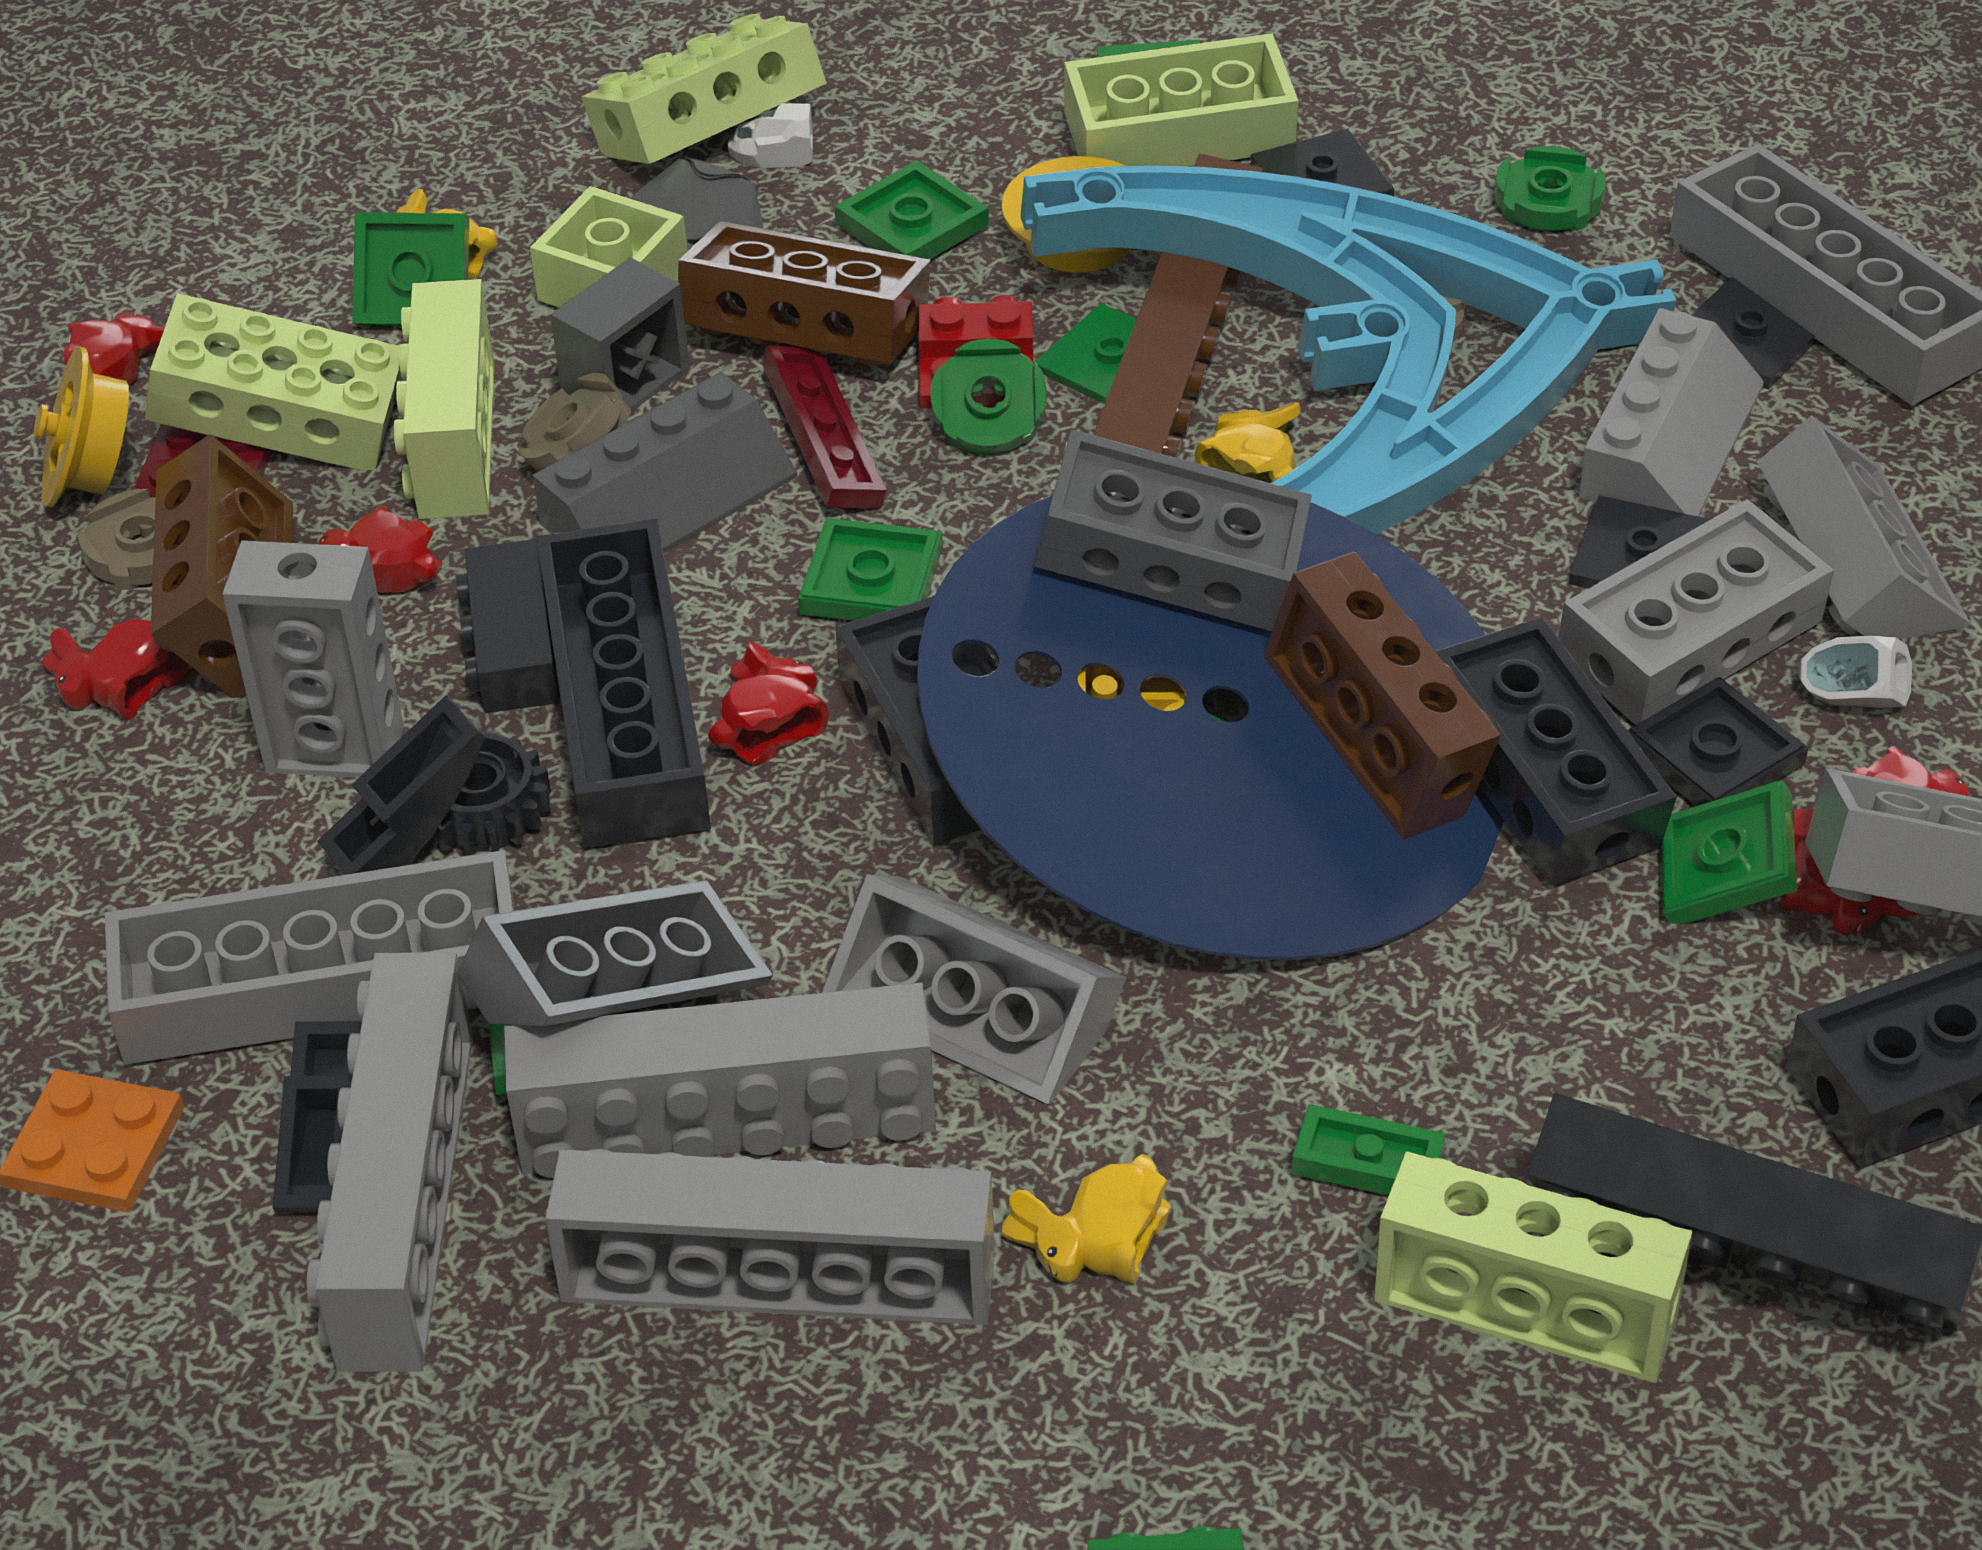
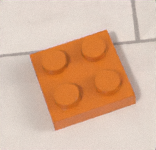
(91, 1140)

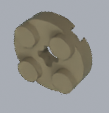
(573, 421)
(108, 541)

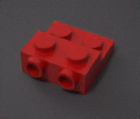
(951, 324)

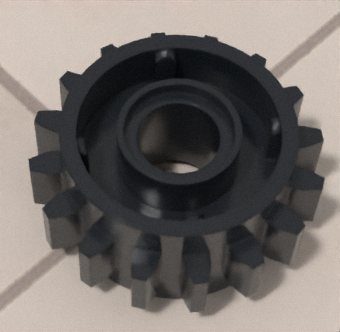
(498, 799)

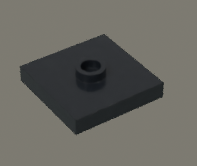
(1326, 158)
(1757, 330)
(1622, 535)
(1717, 744)

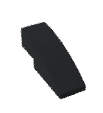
(406, 793)
(311, 1113)

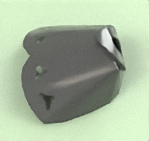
(703, 196)

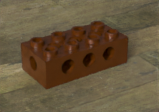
(803, 292)
(202, 514)
(1381, 695)

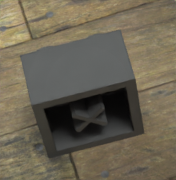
(626, 329)

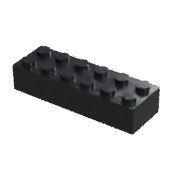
(623, 684)
(1765, 1214)

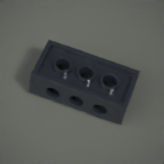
(881, 680)
(1564, 761)
(1896, 1060)

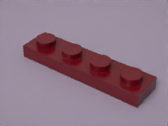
(824, 428)

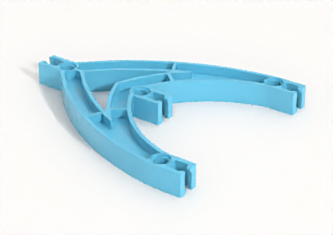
(1381, 316)

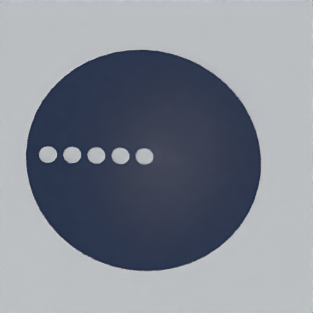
(1169, 818)

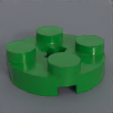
(1527, 202)
(988, 429)

